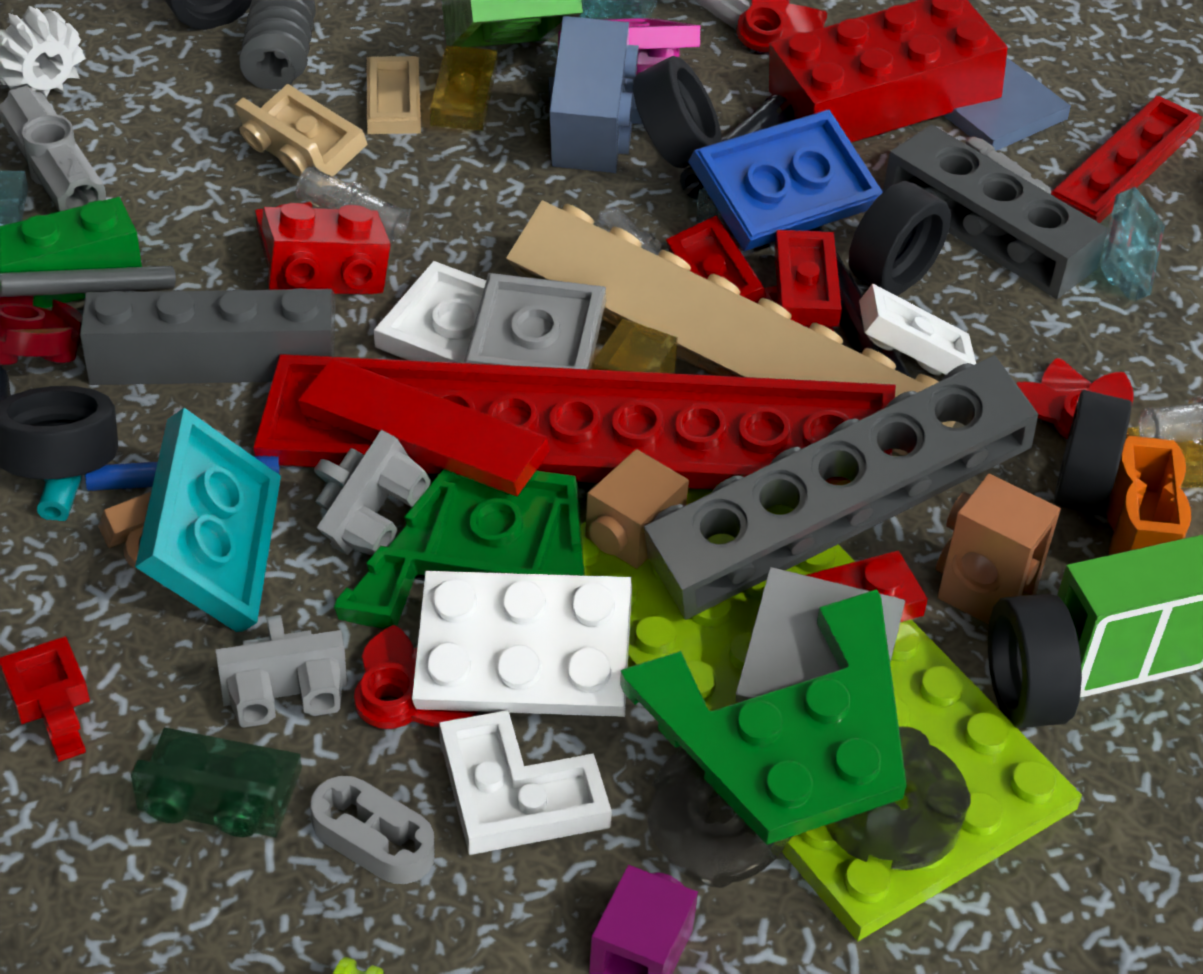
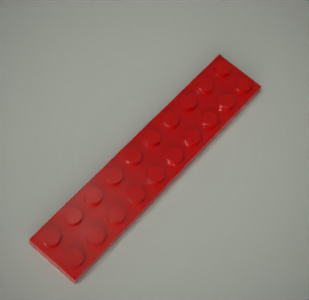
(593, 417)

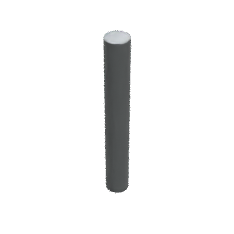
(86, 280)

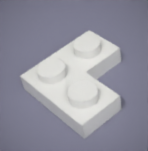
(513, 803)

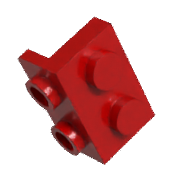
(326, 248)

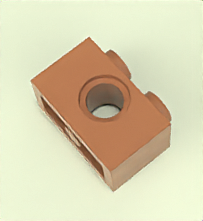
(995, 546)

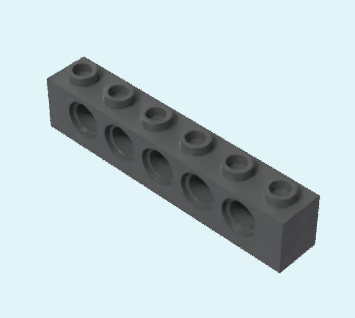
(703, 574)

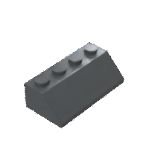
(202, 334)

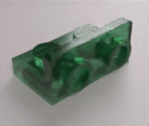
(216, 783)

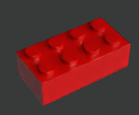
(891, 66)

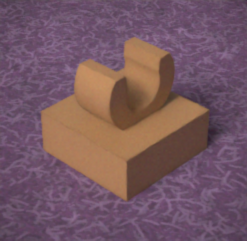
(125, 524)

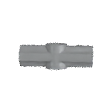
(50, 149)

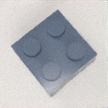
(592, 94)

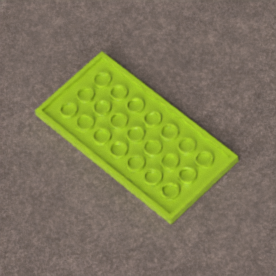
(1008, 778)

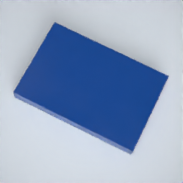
(785, 178)

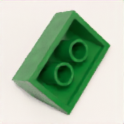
(71, 239)

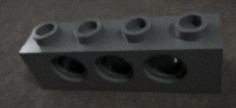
(1001, 211)

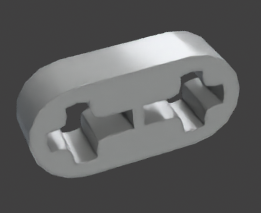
(367, 836)

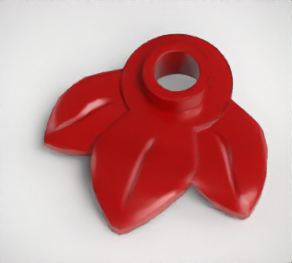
(776, 20)
(1060, 390)
(390, 671)

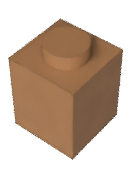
(628, 502)

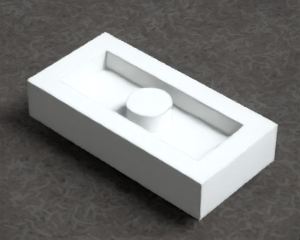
(911, 330)

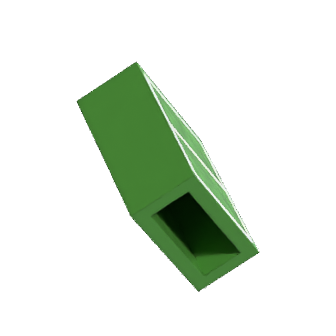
(1137, 614)

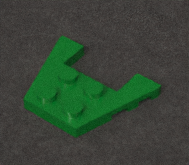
(471, 529)
(798, 751)

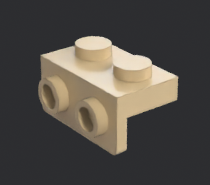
(300, 132)

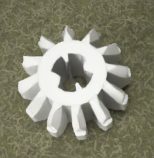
(39, 51)

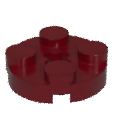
(37, 330)

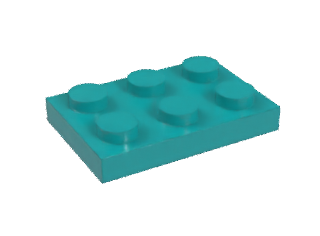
(209, 521)

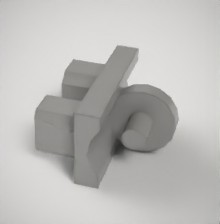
(360, 488)
(282, 667)

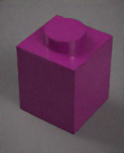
(643, 925)

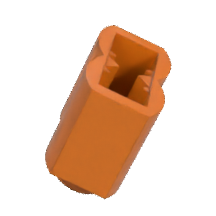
(1147, 495)

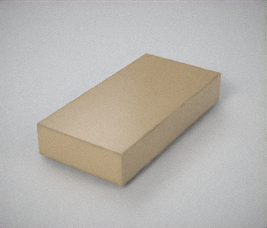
(393, 95)

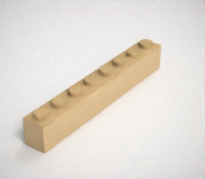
(709, 317)

